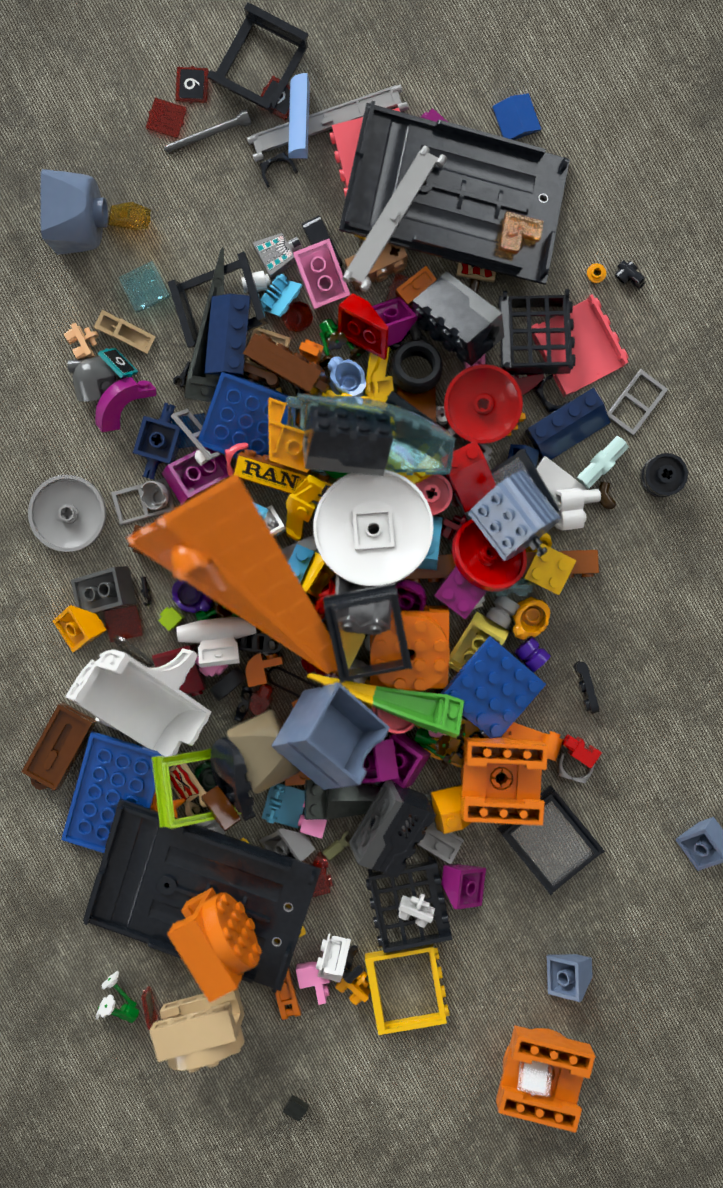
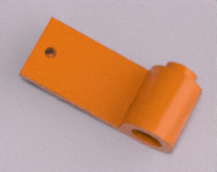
(521, 732)

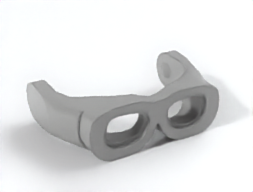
(583, 779)

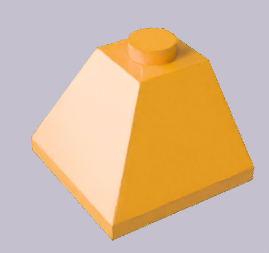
(78, 627)
(447, 809)

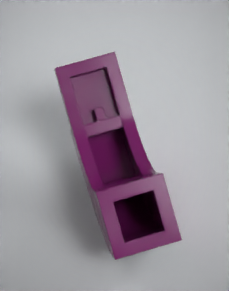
(116, 398)

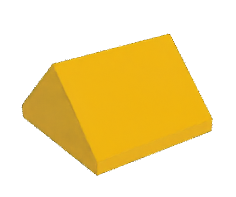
(316, 576)

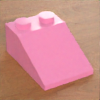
(321, 274)

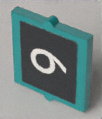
(118, 362)

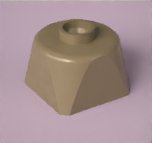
(254, 741)

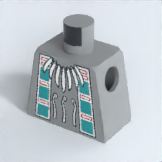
(277, 253)

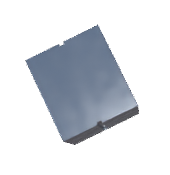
(330, 736)

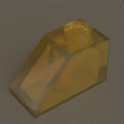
(129, 216)

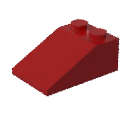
(363, 325)
(470, 475)

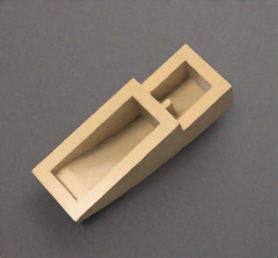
(124, 331)

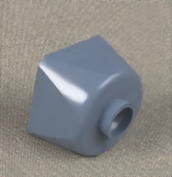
(71, 212)

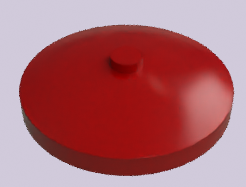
(483, 403)
(481, 562)

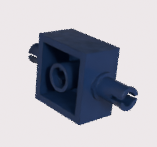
(158, 429)

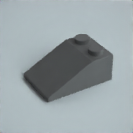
(104, 590)

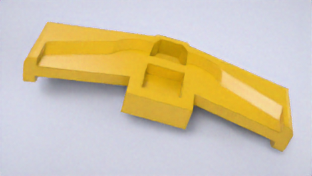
(377, 384)
(300, 506)

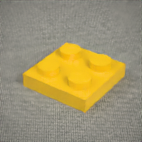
(550, 570)

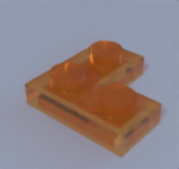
(517, 227)

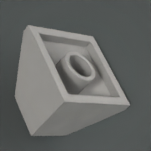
(288, 843)

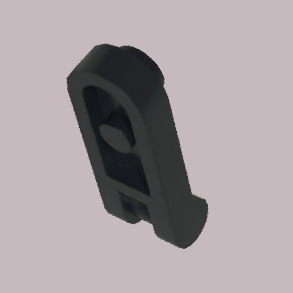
(586, 686)

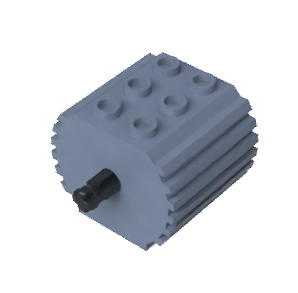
(515, 516)

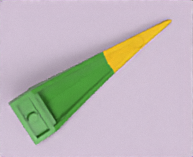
(428, 710)

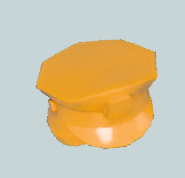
(531, 618)

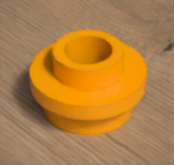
(592, 277)

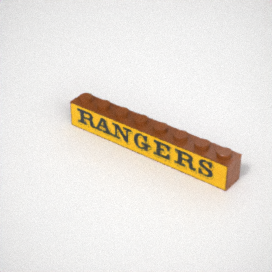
(274, 475)

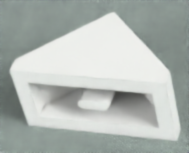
(274, 522)

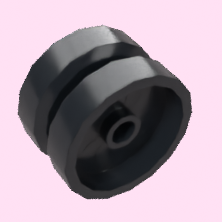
(675, 475)

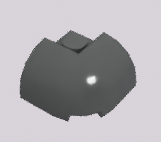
(92, 379)

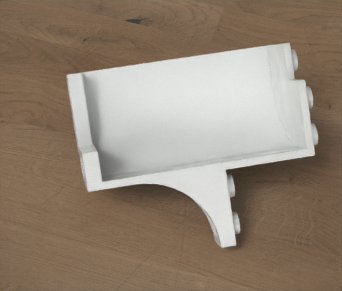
(142, 699)

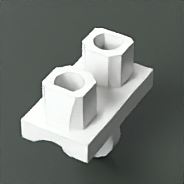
(416, 907)

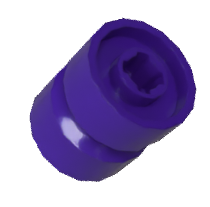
(530, 652)

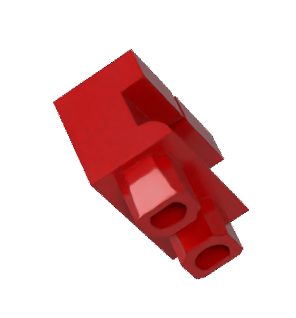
(577, 750)

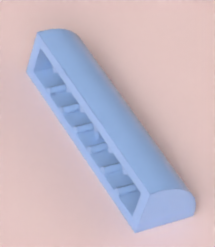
(299, 116)

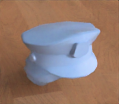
(346, 377)

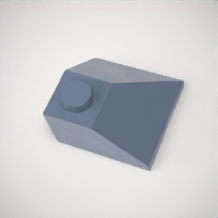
(703, 843)
(569, 975)

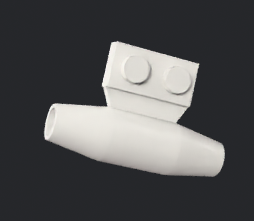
(216, 639)

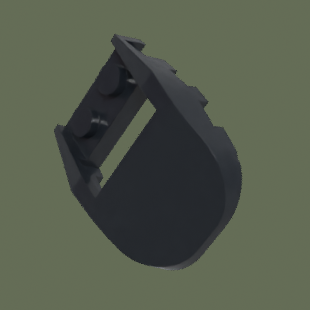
(228, 773)

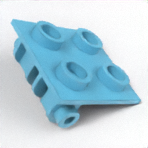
(280, 301)
(284, 805)

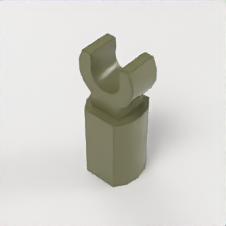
(336, 847)

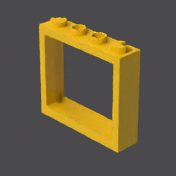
(411, 1022)

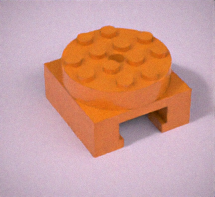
(425, 634)
(511, 799)
(216, 942)
(570, 1063)

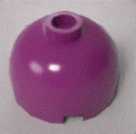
(411, 596)

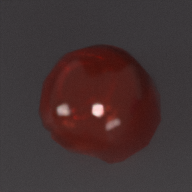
(298, 317)

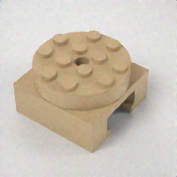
(198, 1031)

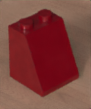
(194, 680)

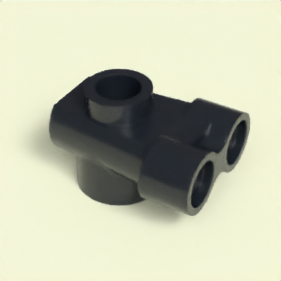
(627, 272)

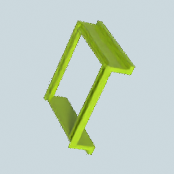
(164, 793)

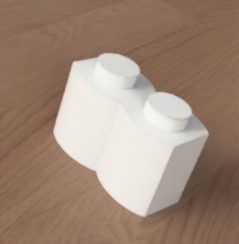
(571, 504)

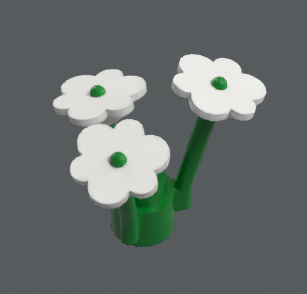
(107, 1006)

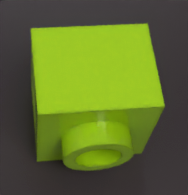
(170, 618)

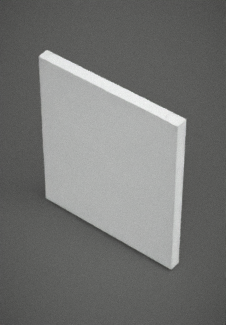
(556, 477)

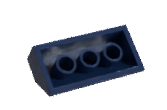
(227, 334)
(569, 425)

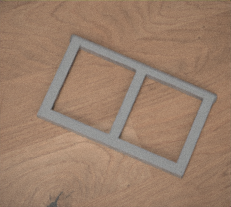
(647, 410)
(193, 437)
(146, 512)

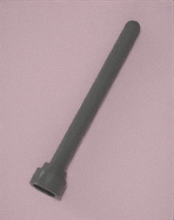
(241, 119)

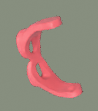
(229, 454)

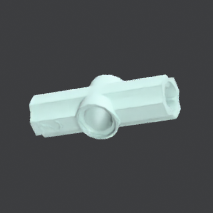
(602, 462)

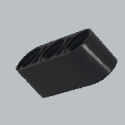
(317, 232)

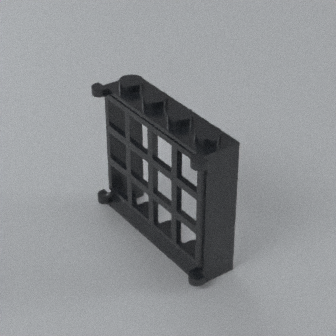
(505, 305)
(437, 900)

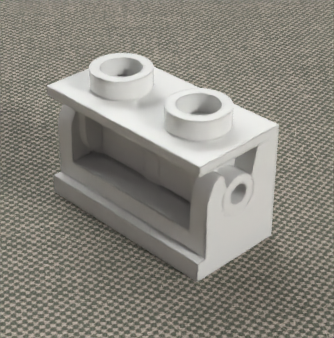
(334, 958)

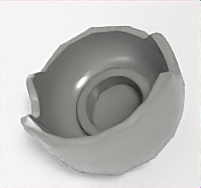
(154, 495)

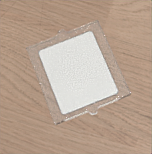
(535, 1078)

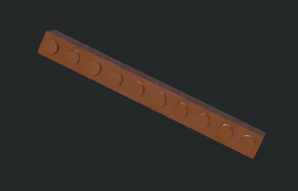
(586, 565)

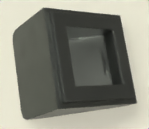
(295, 1108)

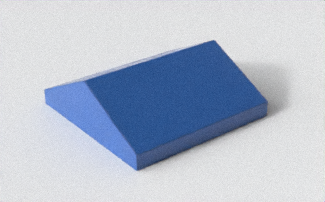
(516, 117)

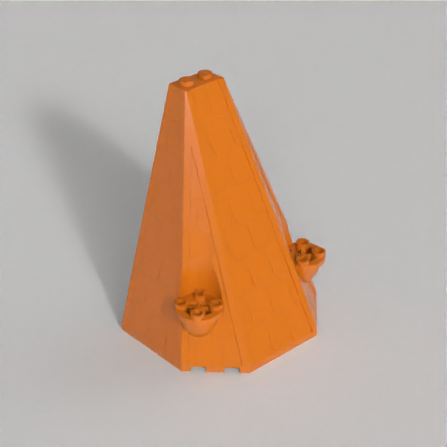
(233, 558)

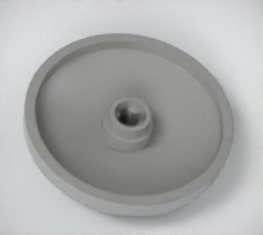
(67, 513)

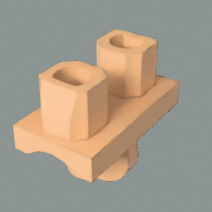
(76, 334)

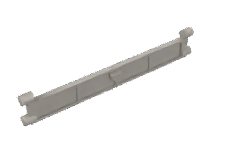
(323, 120)
(391, 217)

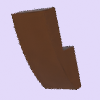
(221, 808)

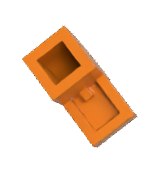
(311, 351)
(256, 668)

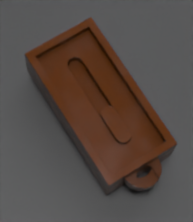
(284, 364)
(58, 747)

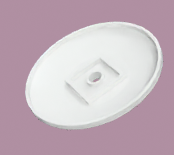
(367, 500)

